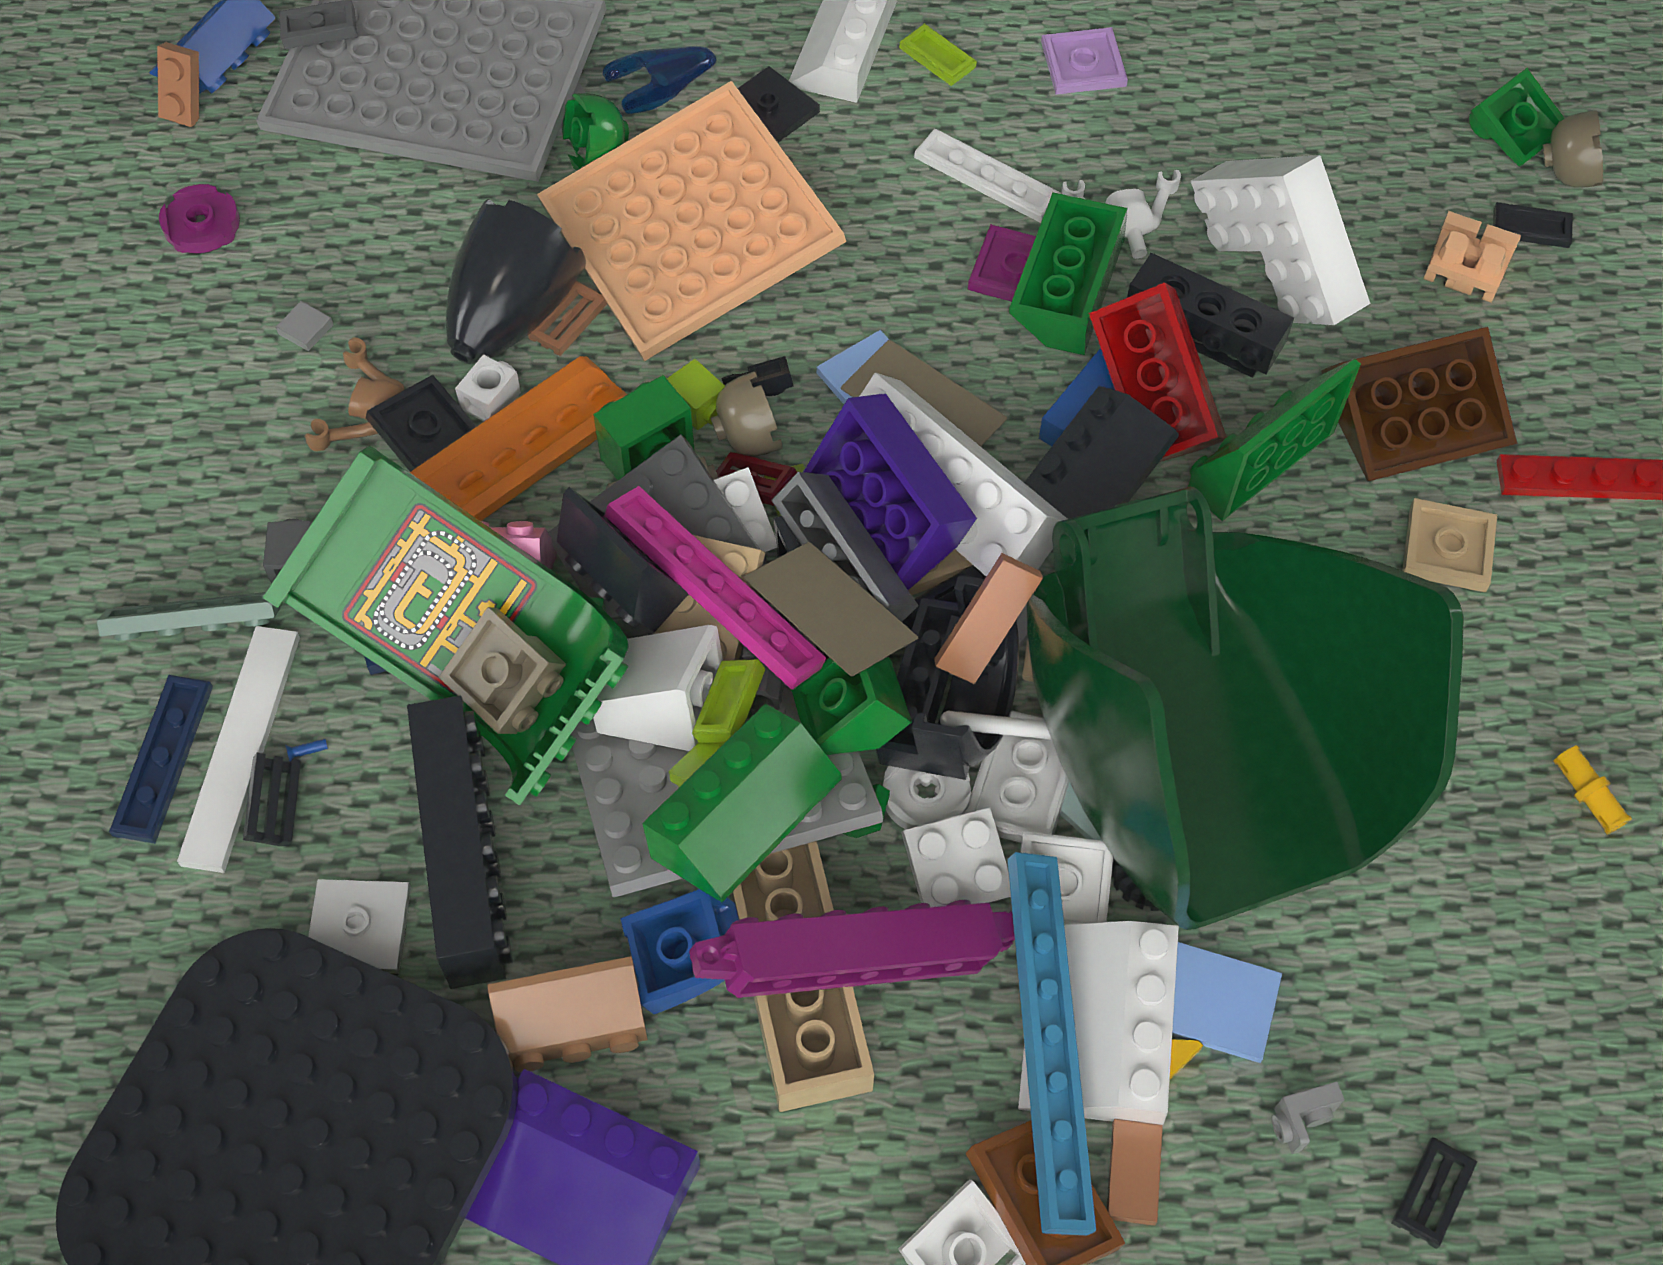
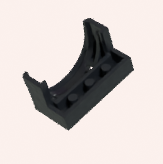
(937, 747)

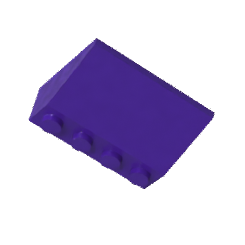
(893, 486)
(582, 1180)

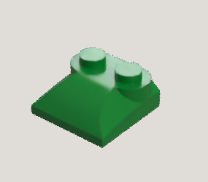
(1517, 117)

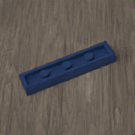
(161, 759)

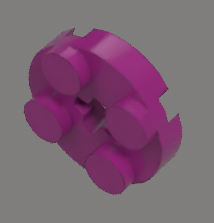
(205, 236)

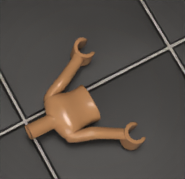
(364, 397)

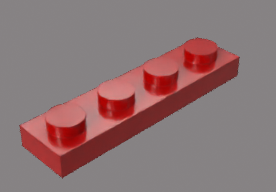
(1580, 477)

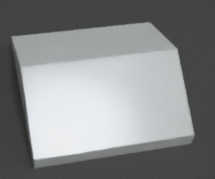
(961, 1233)

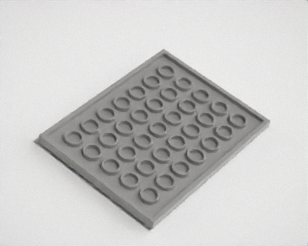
(441, 81)

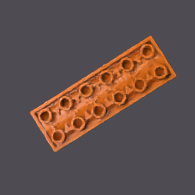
(522, 440)

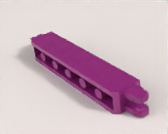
(853, 948)

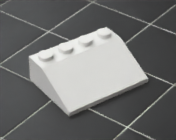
(1121, 1018)

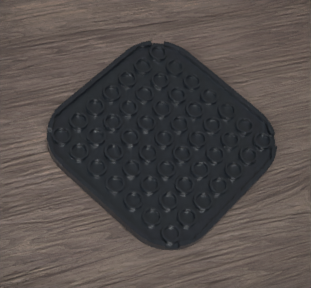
(291, 1119)

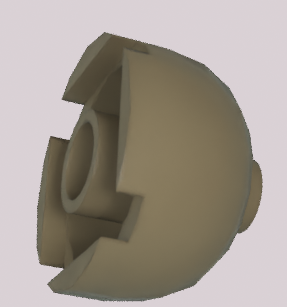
(1576, 150)
(745, 417)

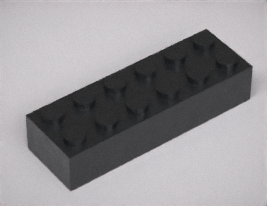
(458, 843)

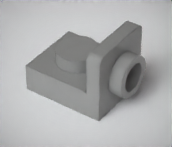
(1312, 1106)

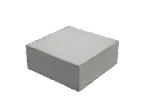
(304, 325)

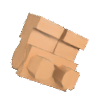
(1469, 260)

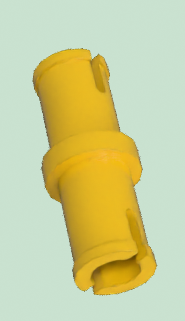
(1592, 789)

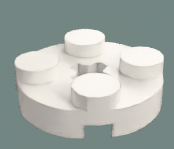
(911, 810)

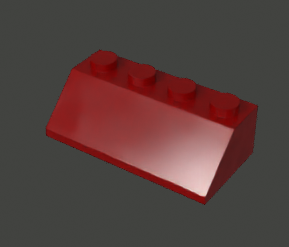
(1159, 366)

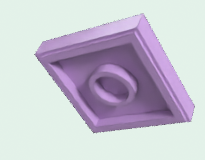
(1084, 60)

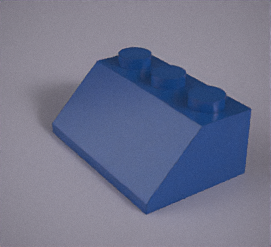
(223, 38)

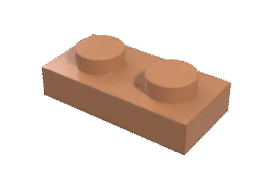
(178, 84)

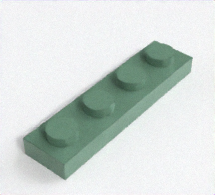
(173, 617)

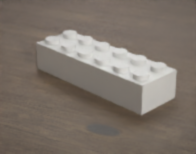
(1008, 512)

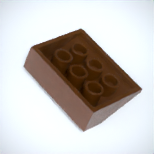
(1426, 405)

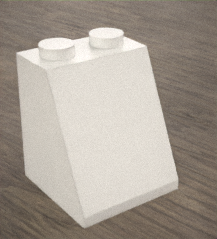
(662, 687)

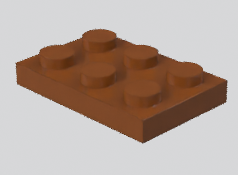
(1010, 1179)

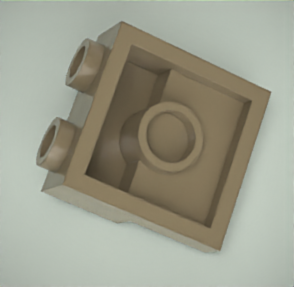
(503, 673)

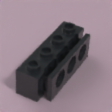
(1220, 317)

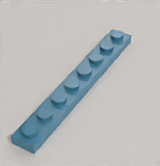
(1050, 1047)

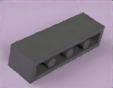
(825, 519)

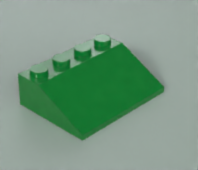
(1273, 441)

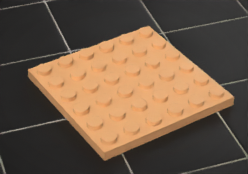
(691, 219)

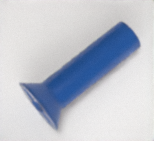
(305, 749)

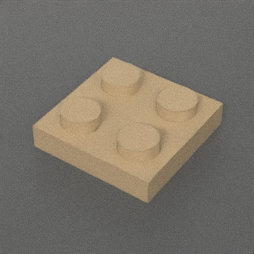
(1450, 545)

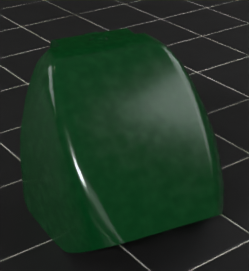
(1240, 702)

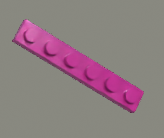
(715, 587)

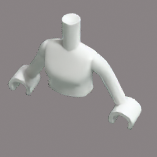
(1139, 215)

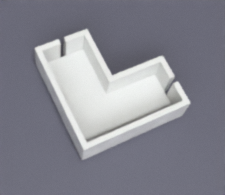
(1295, 223)

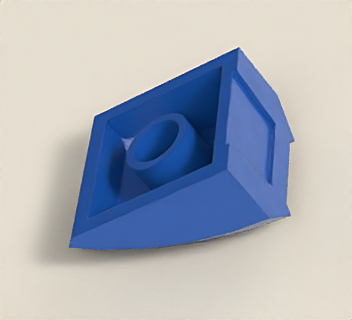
(662, 942)

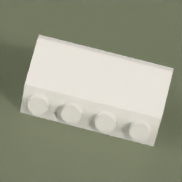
(842, 47)

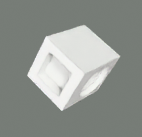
(488, 388)

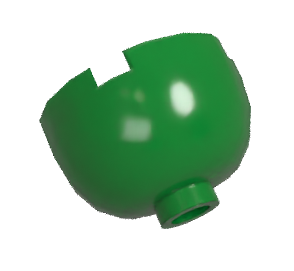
(594, 125)

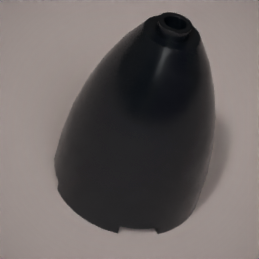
(507, 279)

